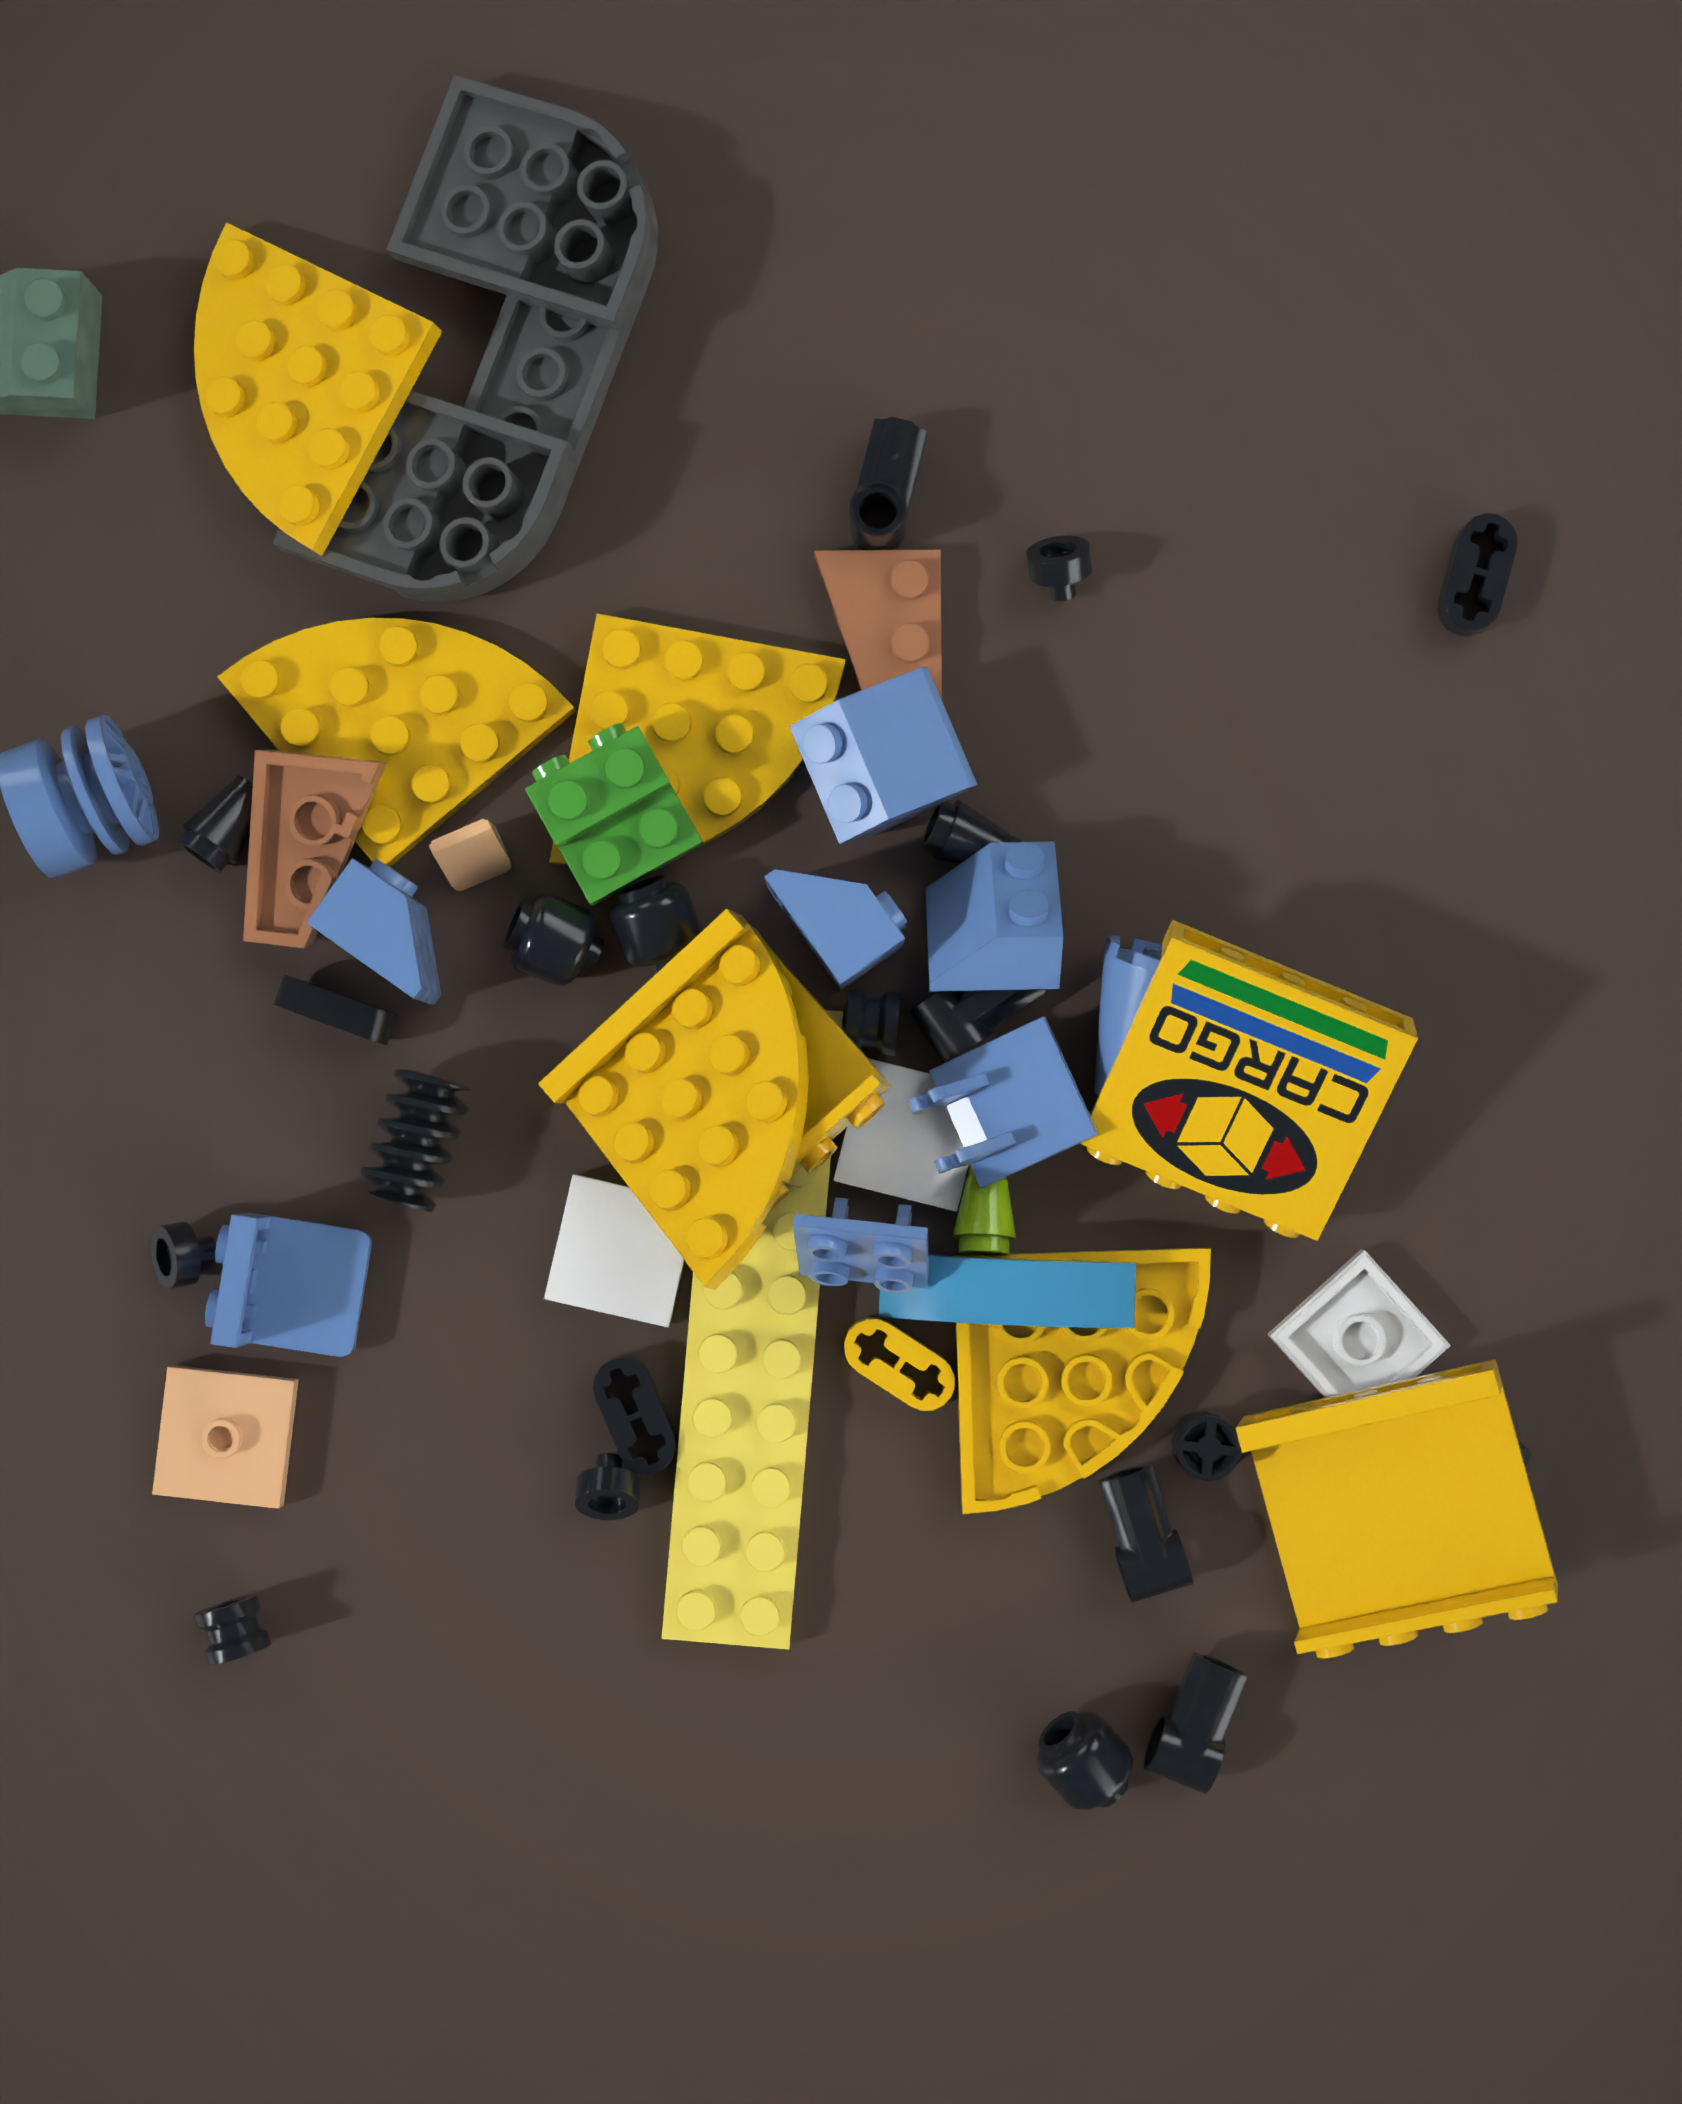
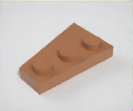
(886, 610)
(300, 838)

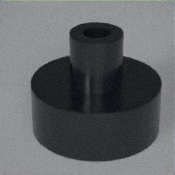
(1059, 564)
(179, 1254)
(607, 1490)

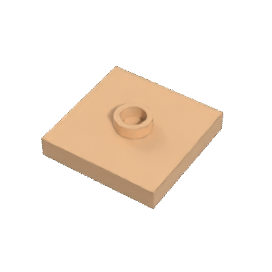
(225, 1436)

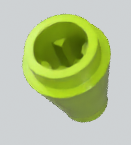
(984, 1218)

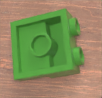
(612, 812)

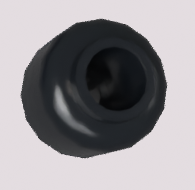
(654, 921)
(553, 939)
(1084, 1760)

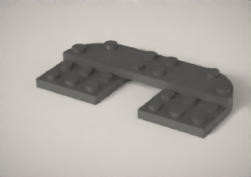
(569, 233)

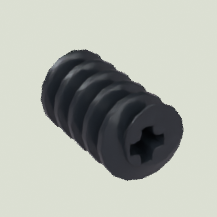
(415, 1139)

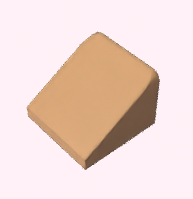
(471, 854)

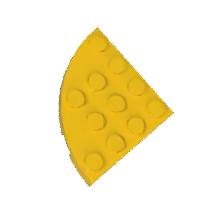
(299, 379)
(405, 694)
(708, 710)
(708, 1107)
(1069, 1399)

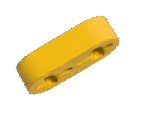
(907, 1350)

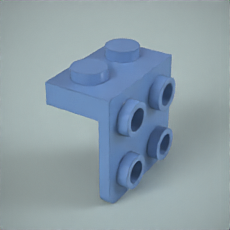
(288, 1284)

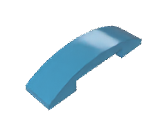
(1020, 1293)

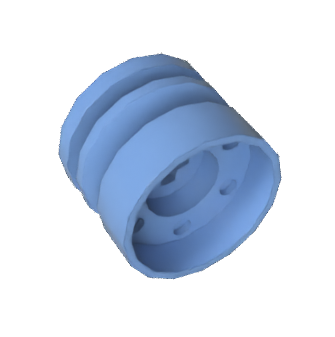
(67, 801)

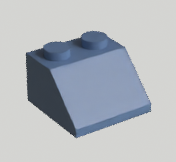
(883, 755)
(840, 921)
(996, 921)
(382, 926)

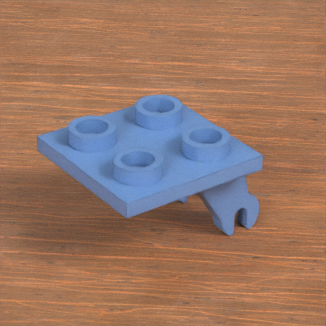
(1009, 1104)
(862, 1251)

